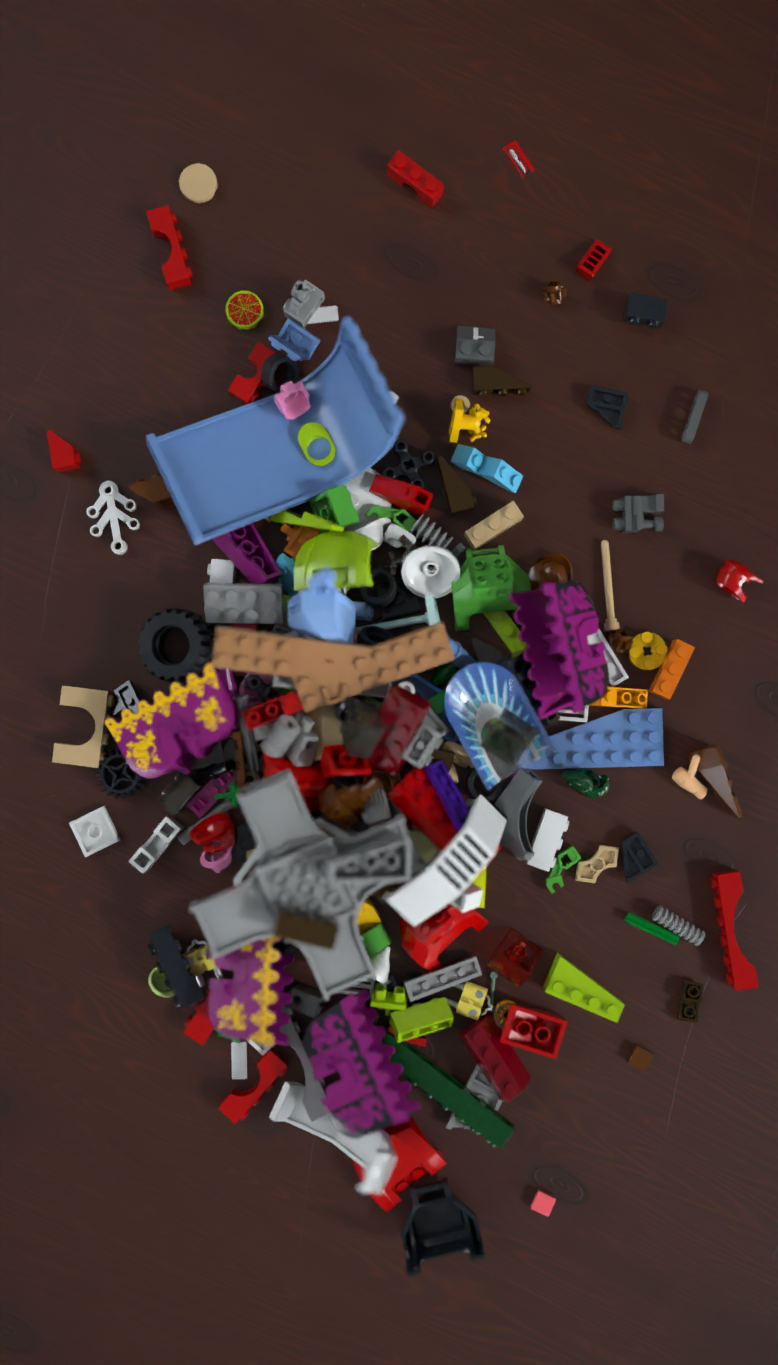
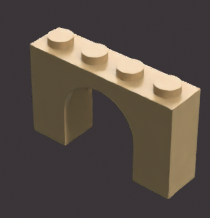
(98, 704)

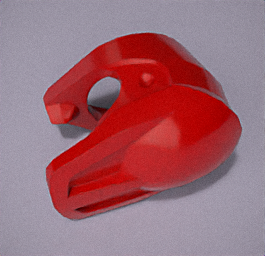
(732, 576)
(214, 828)

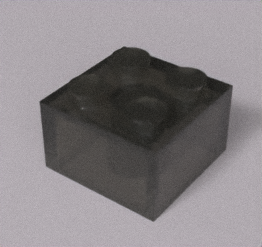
(361, 729)
(509, 737)

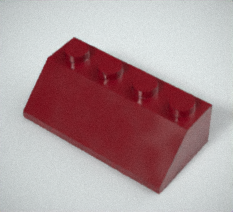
(495, 1059)

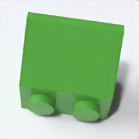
(336, 507)

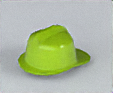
(310, 432)

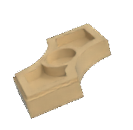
(590, 869)

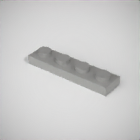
(442, 978)

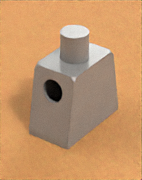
(303, 748)

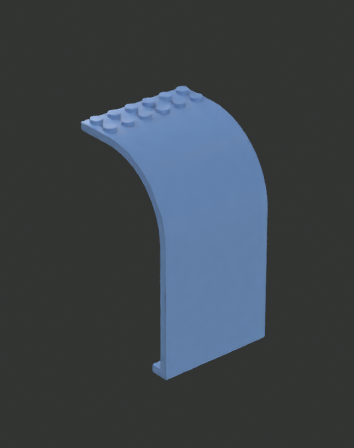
(251, 459)

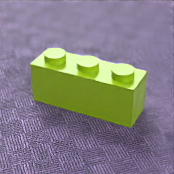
(421, 1019)

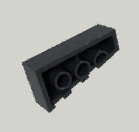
(519, 668)
(175, 968)

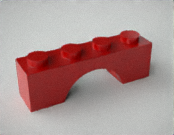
(163, 225)
(237, 1102)

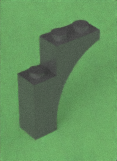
(514, 805)

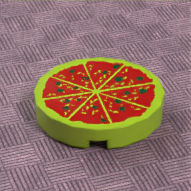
(244, 310)

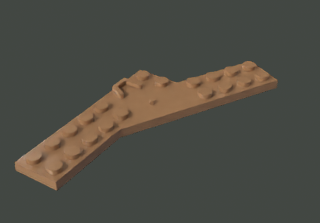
(331, 669)

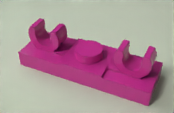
(205, 798)

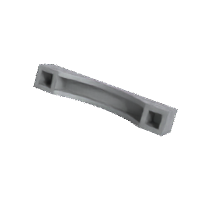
(313, 1088)

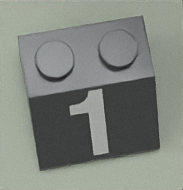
(475, 346)

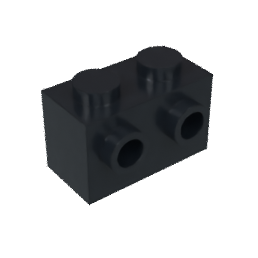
(645, 310)

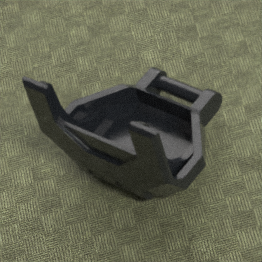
(438, 1227)

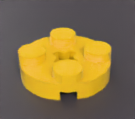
(657, 647)

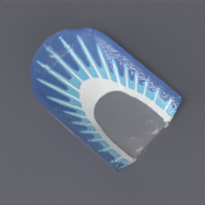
(473, 705)

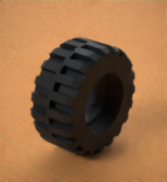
(153, 644)

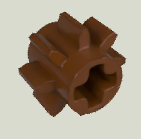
(554, 292)
(620, 640)

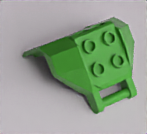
(486, 584)

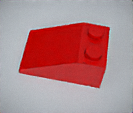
(534, 1030)

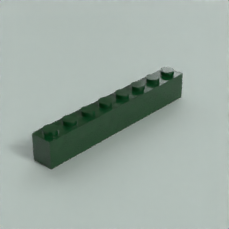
(451, 1093)

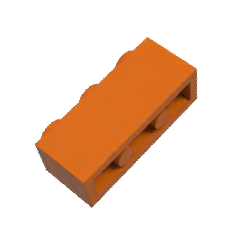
(671, 669)

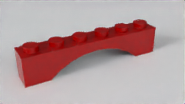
(728, 890)

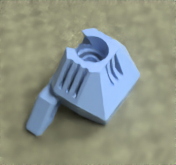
(325, 612)

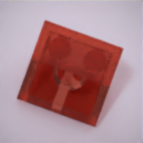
(515, 957)

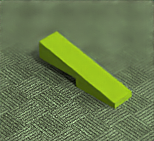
(308, 520)

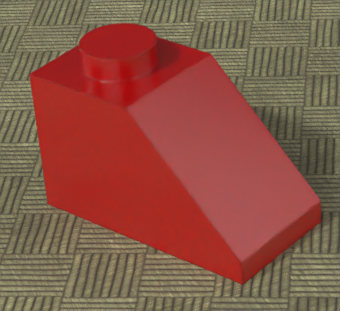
(63, 455)

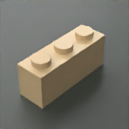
(493, 525)

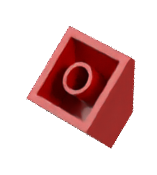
(337, 762)

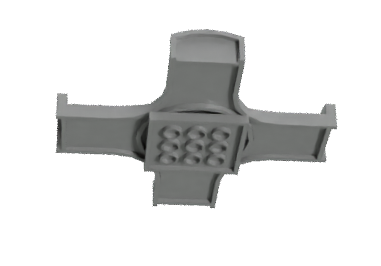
(293, 875)

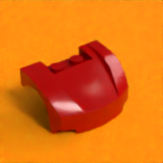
(414, 1159)

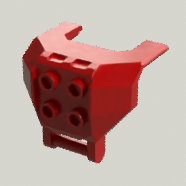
(308, 779)
(436, 932)

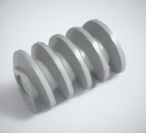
(429, 533)
(281, 736)

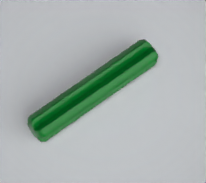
(651, 928)

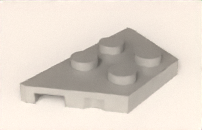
(481, 1087)

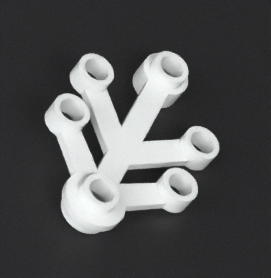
(112, 514)

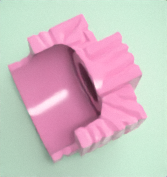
(292, 400)

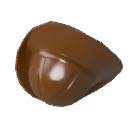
(550, 569)

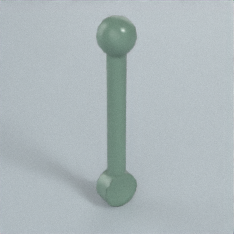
(493, 975)

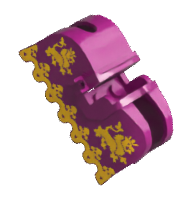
(178, 725)
(254, 1000)

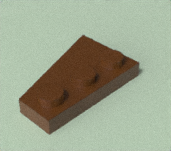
(239, 758)

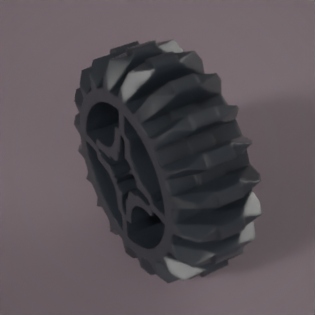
(116, 781)

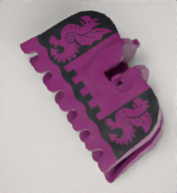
(562, 660)
(370, 1088)

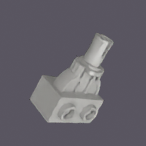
(304, 302)

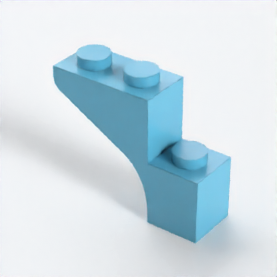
(490, 468)

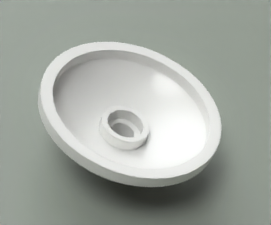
(430, 580)

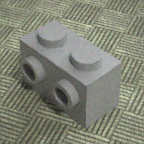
(422, 746)

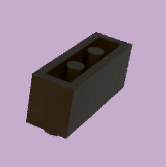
(306, 928)

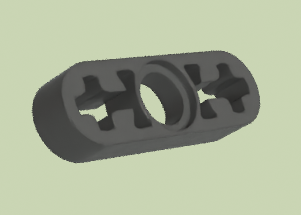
(694, 416)

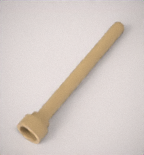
(611, 622)

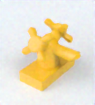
(469, 422)

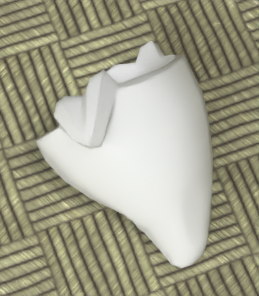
(381, 965)

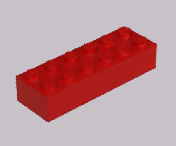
(423, 807)

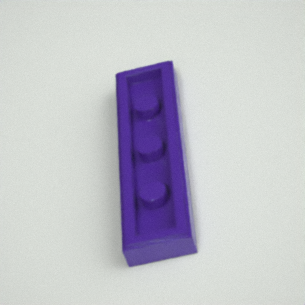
(448, 793)

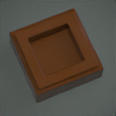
(640, 1057)

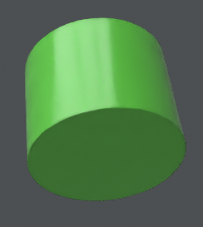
(375, 939)

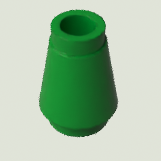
(443, 674)

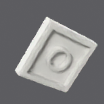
(94, 831)

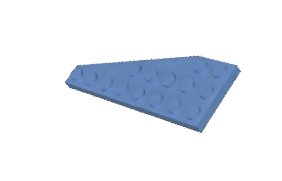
(613, 740)

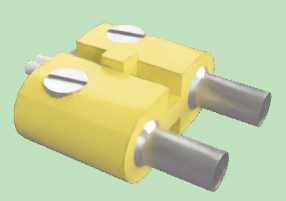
(198, 961)
(471, 1000)

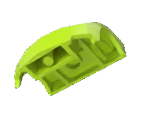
(339, 551)

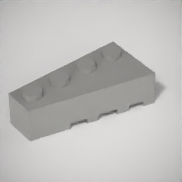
(373, 864)

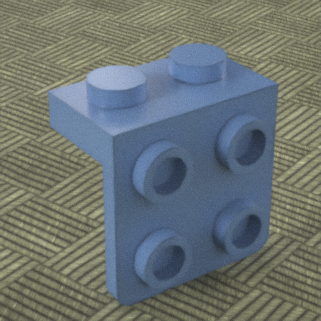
(295, 341)

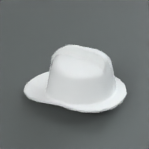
(375, 530)

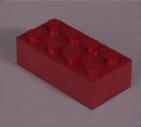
(401, 718)

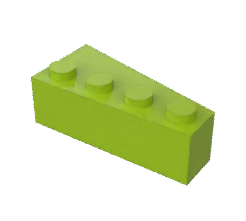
(578, 988)

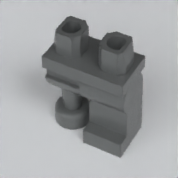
(633, 512)

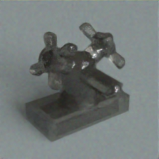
(396, 560)

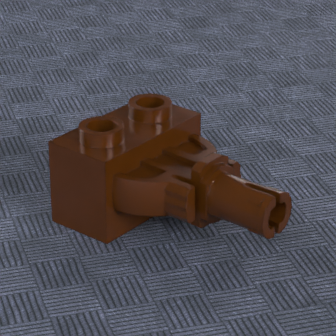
(346, 803)

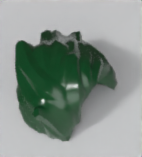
(587, 782)

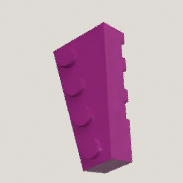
(249, 554)

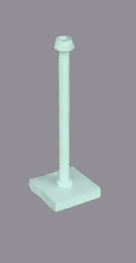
(431, 617)

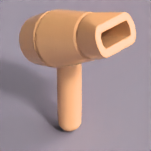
(687, 779)

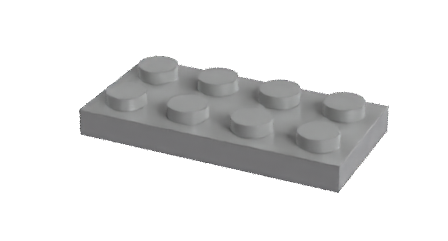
(243, 603)

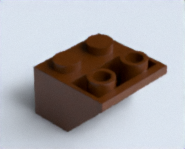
(152, 491)

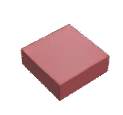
(543, 1202)

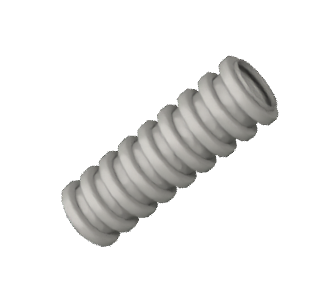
(678, 925)

